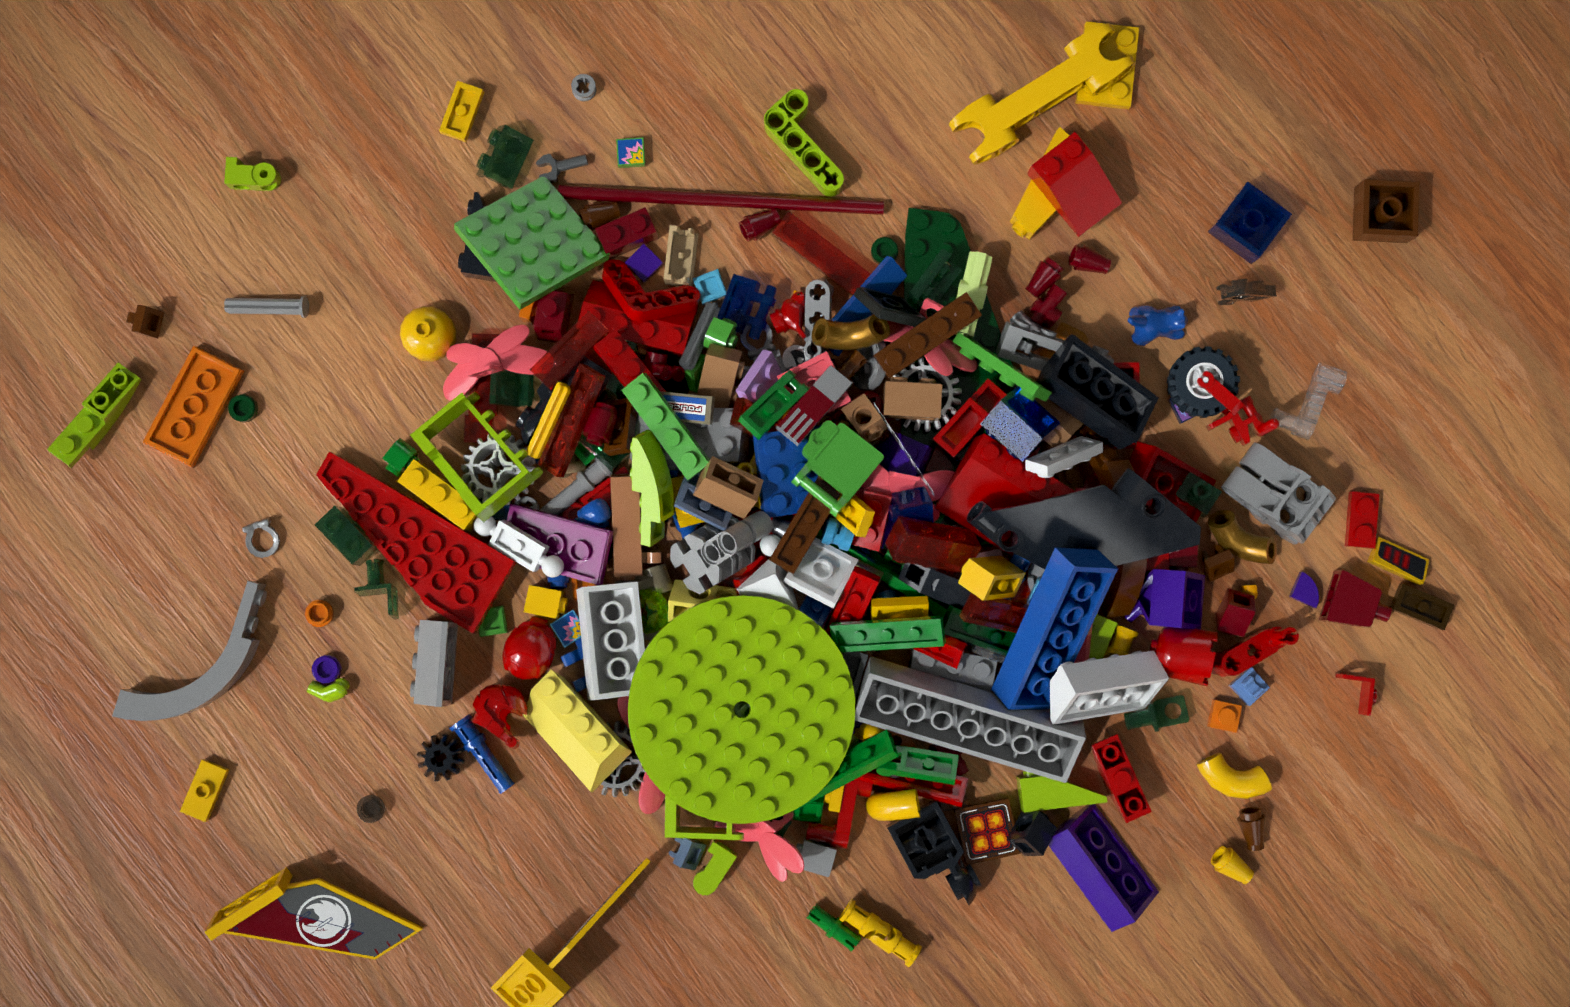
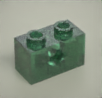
(346, 535)

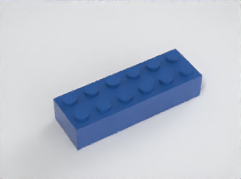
(1053, 626)

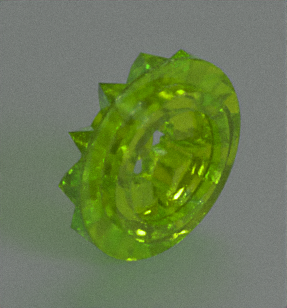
(656, 602)

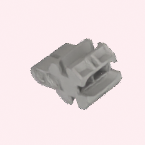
(1273, 487)
(717, 553)

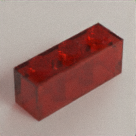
(931, 544)

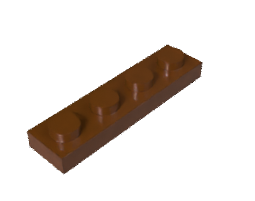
(927, 335)
(803, 530)

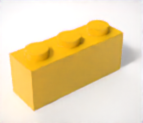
(438, 494)

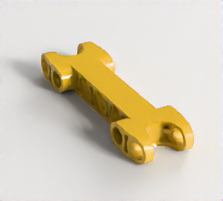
(1082, 69)

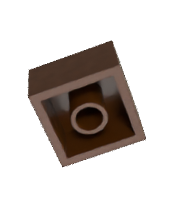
(1386, 211)

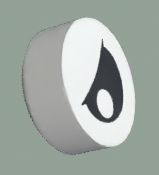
(794, 356)

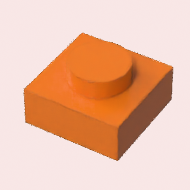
(528, 313)
(1224, 716)

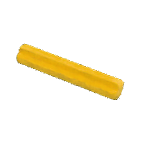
(548, 420)

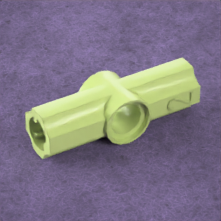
(974, 283)

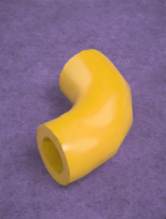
(1231, 781)
(893, 805)

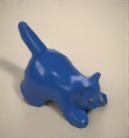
(1156, 323)

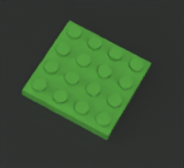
(531, 242)

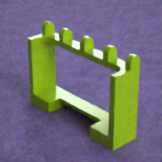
(441, 420)
(674, 830)

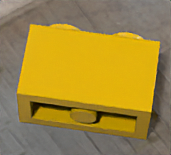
(991, 577)

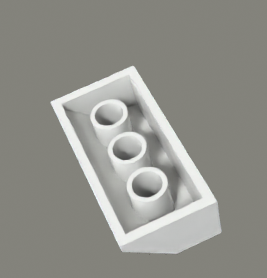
(610, 637)
(1105, 686)

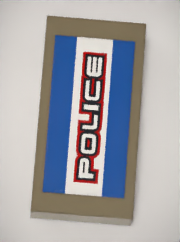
(691, 407)

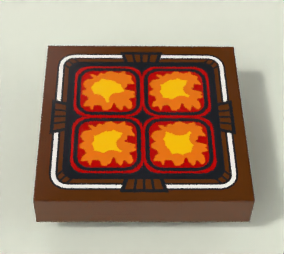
(985, 831)

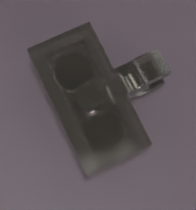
(1245, 291)

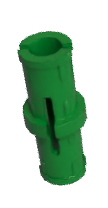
(833, 927)

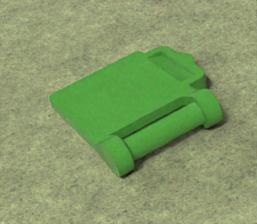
(840, 460)

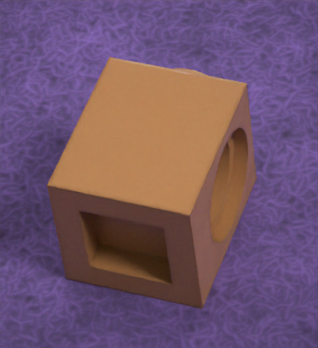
(860, 409)

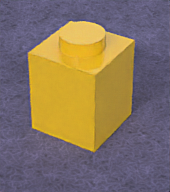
(545, 602)

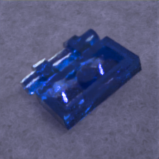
(739, 303)

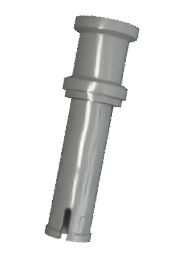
(585, 482)

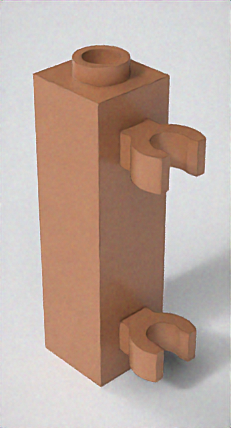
(626, 535)

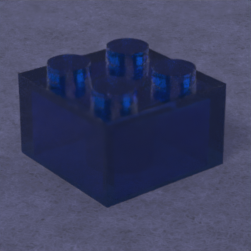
(1249, 222)
(1019, 424)

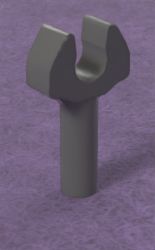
(558, 166)

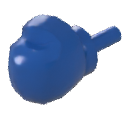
(595, 513)

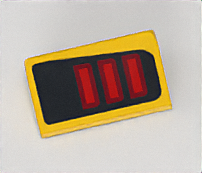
(1399, 561)

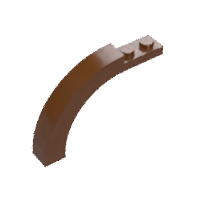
(1130, 576)

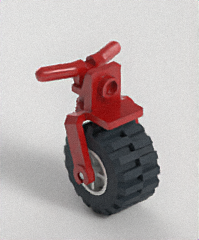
(1206, 384)

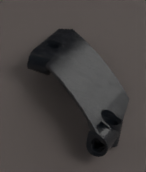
(1092, 520)

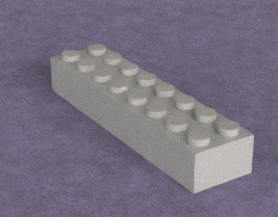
(966, 720)

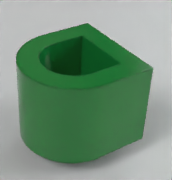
(400, 457)

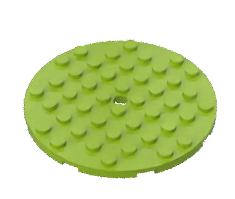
(687, 698)

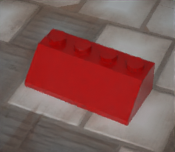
(661, 334)

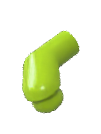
(331, 692)

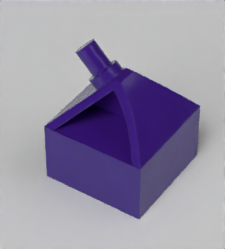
(1171, 599)

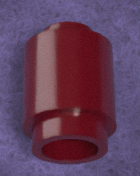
(600, 424)

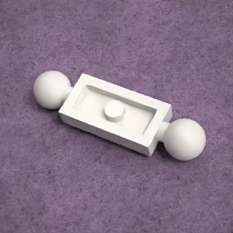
(519, 546)

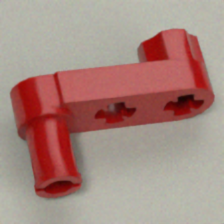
(1265, 643)
(839, 833)

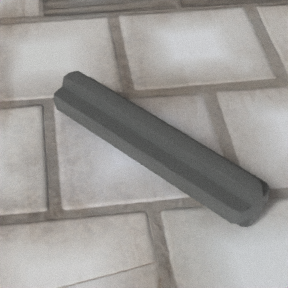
(696, 342)

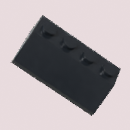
(1097, 392)

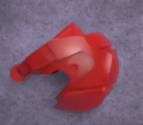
(529, 649)
(494, 705)

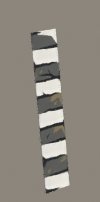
(904, 450)

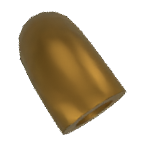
(850, 334)
(1239, 541)

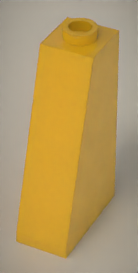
(1034, 207)

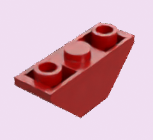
(1120, 778)

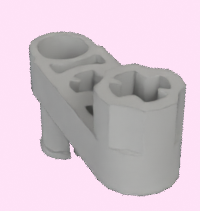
(812, 306)

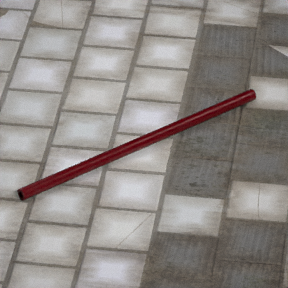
(721, 199)

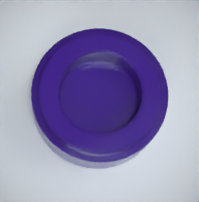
(326, 669)

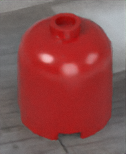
(1186, 653)

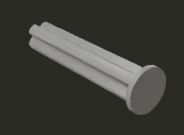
(267, 306)

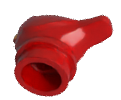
(790, 315)

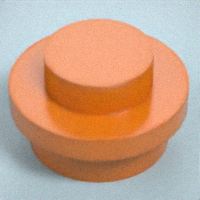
(319, 613)

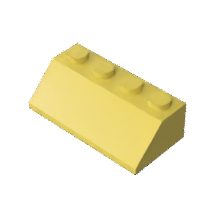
(574, 730)

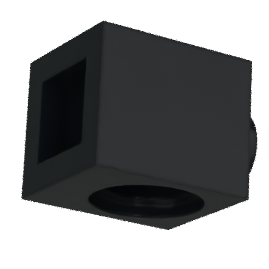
(1032, 833)

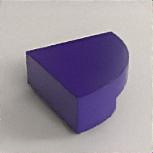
(1305, 590)

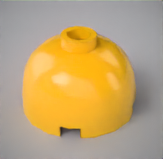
(427, 333)

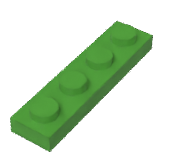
(1009, 374)
(666, 426)

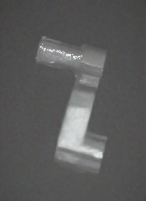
(1323, 380)

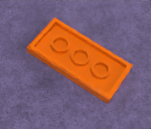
(193, 406)

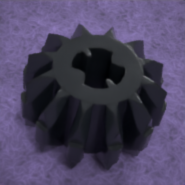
(433, 751)

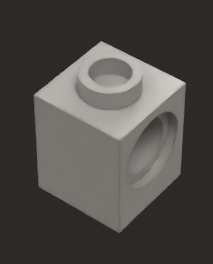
(817, 856)

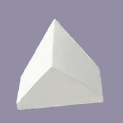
(768, 583)

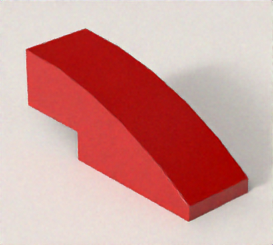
(968, 418)

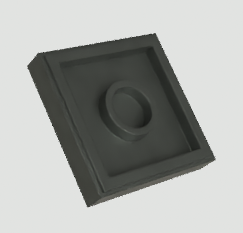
(889, 307)

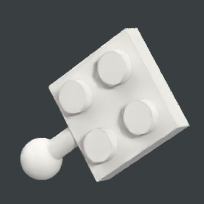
(820, 573)

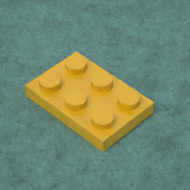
(1119, 45)

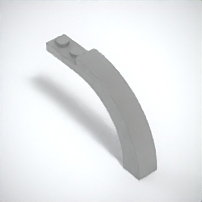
(214, 683)

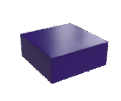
(644, 263)

